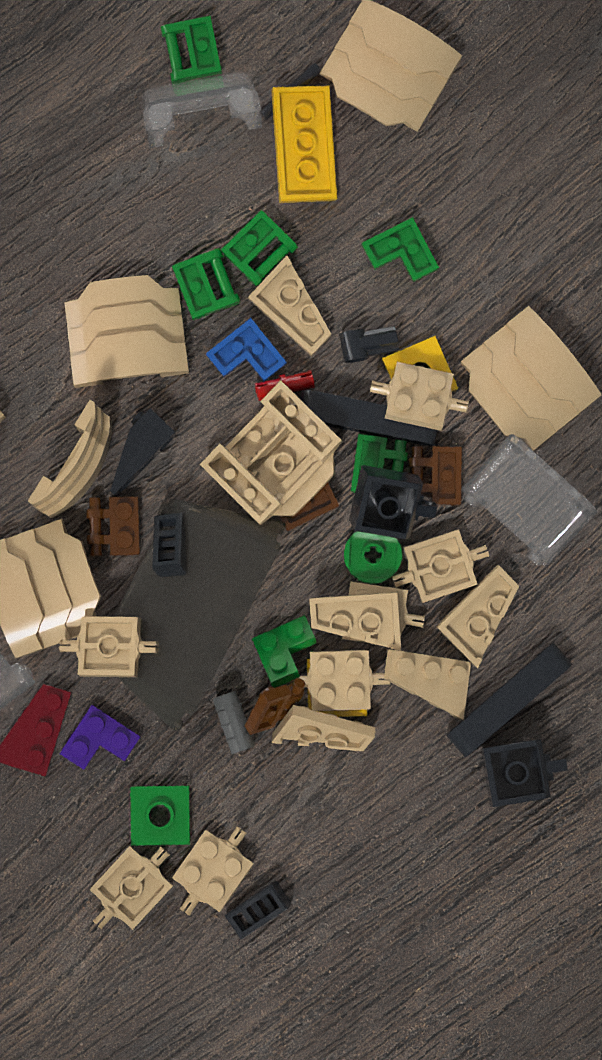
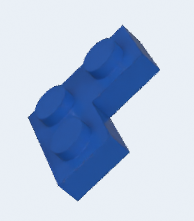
(250, 345)

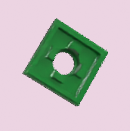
(175, 799)

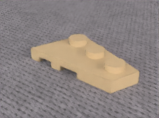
(290, 307)
(360, 617)

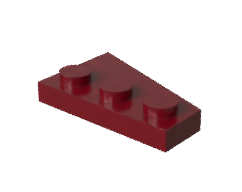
(36, 732)

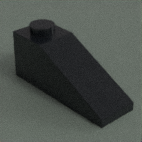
(144, 442)

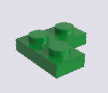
(402, 242)
(278, 645)

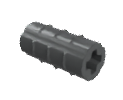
(233, 722)

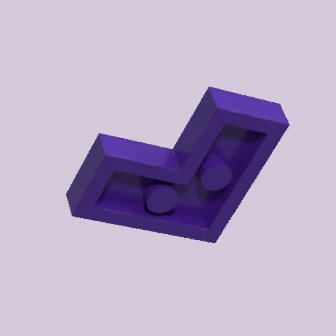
(95, 731)

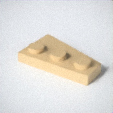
(477, 616)
(432, 678)
(313, 726)

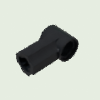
(361, 344)

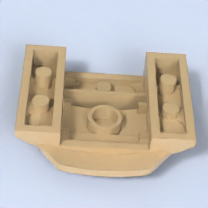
(390, 66)
(125, 331)
(528, 380)
(276, 458)
(81, 466)
(44, 588)

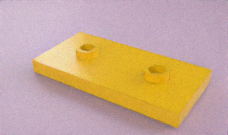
(304, 144)

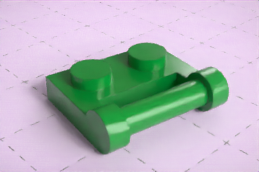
(200, 45)
(252, 241)
(197, 288)

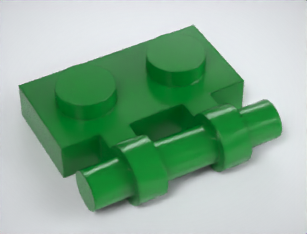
(372, 452)

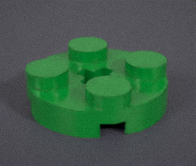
(383, 567)

